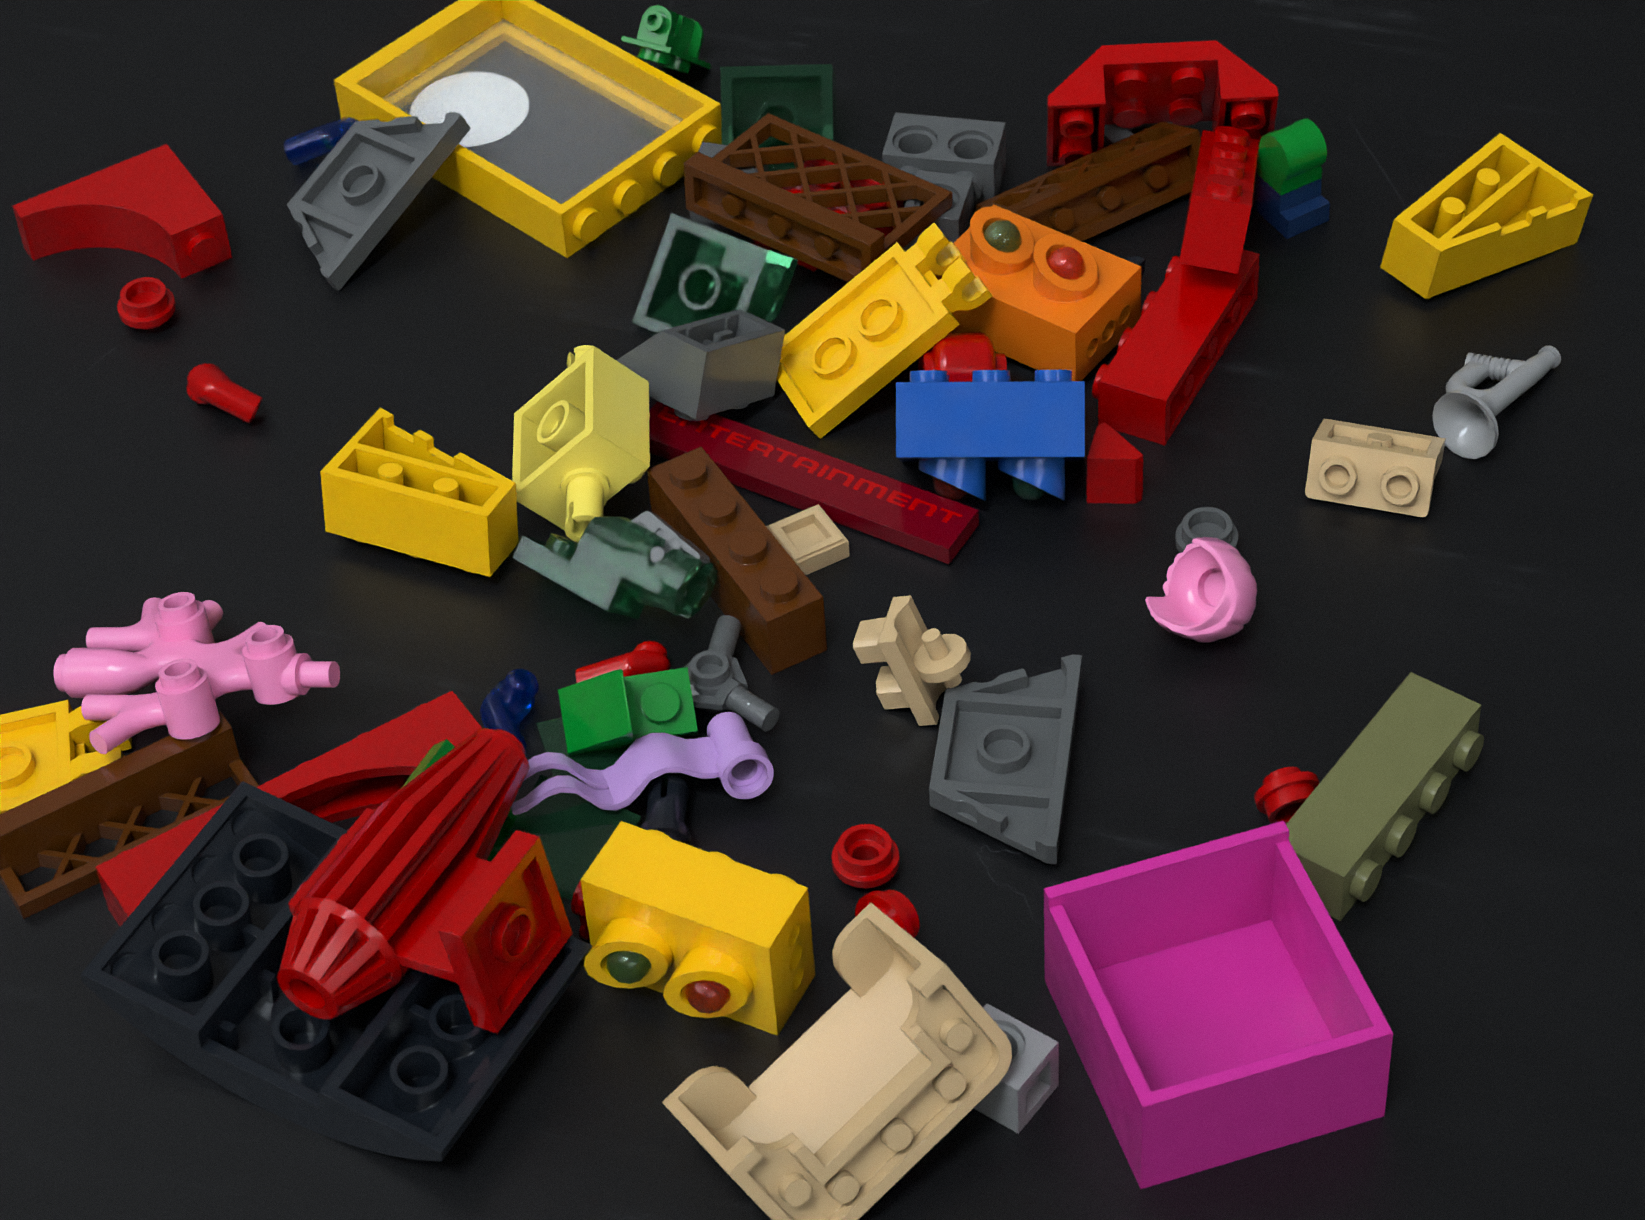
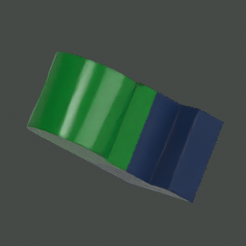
(1292, 178)

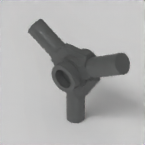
(720, 683)

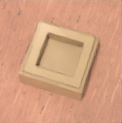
(811, 539)

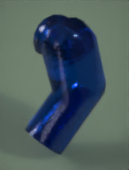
(316, 140)
(510, 703)

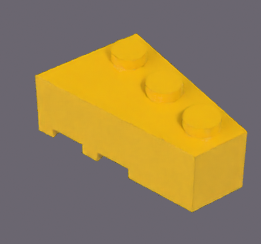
(1485, 219)
(419, 500)

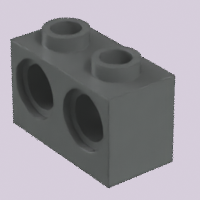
(949, 147)

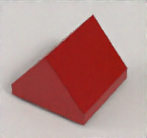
(1113, 469)

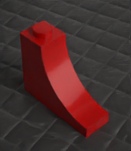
(135, 206)

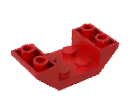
(1156, 85)

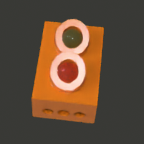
(1052, 294)

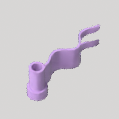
(723, 754)

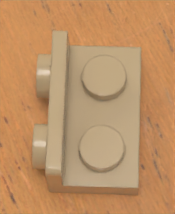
(1373, 467)

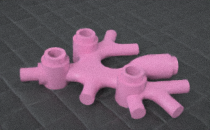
(191, 671)

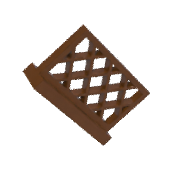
(801, 221)

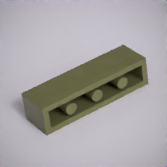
(1383, 789)

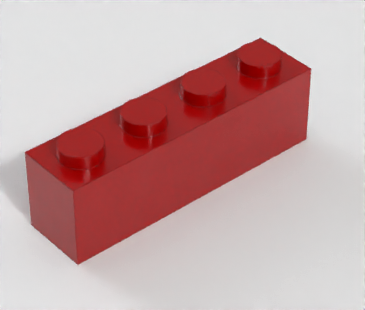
(1220, 200)
(1173, 347)

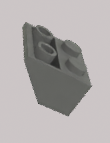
(710, 364)

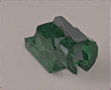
(626, 565)

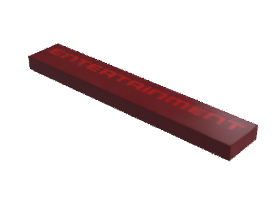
(809, 478)

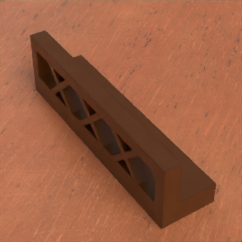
(1109, 183)
(112, 806)

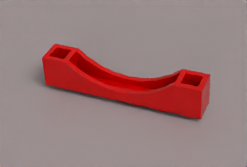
(329, 786)

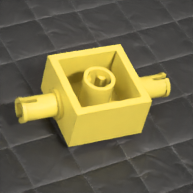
(581, 440)

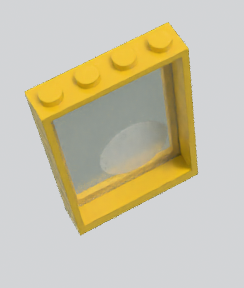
(558, 118)

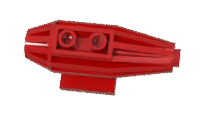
(420, 895)

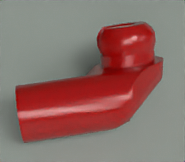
(212, 386)
(644, 659)

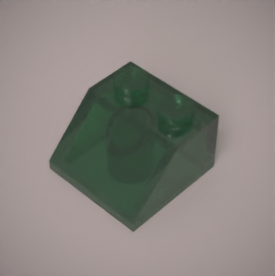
(791, 92)
(710, 274)

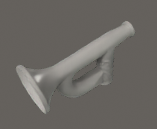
(1468, 414)

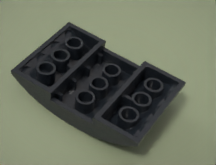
(202, 983)

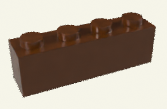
(755, 576)

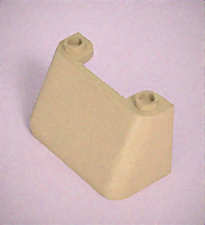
(858, 1088)

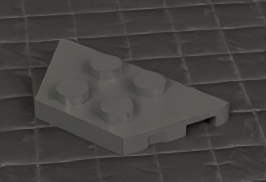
(368, 186)
(1009, 756)

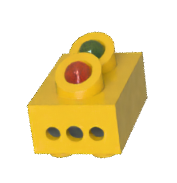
(697, 929)

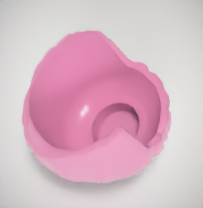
(1206, 592)

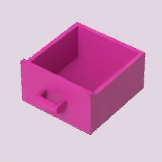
(1214, 1004)

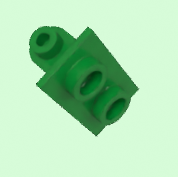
(669, 40)

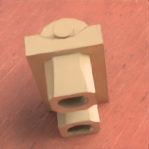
(918, 659)

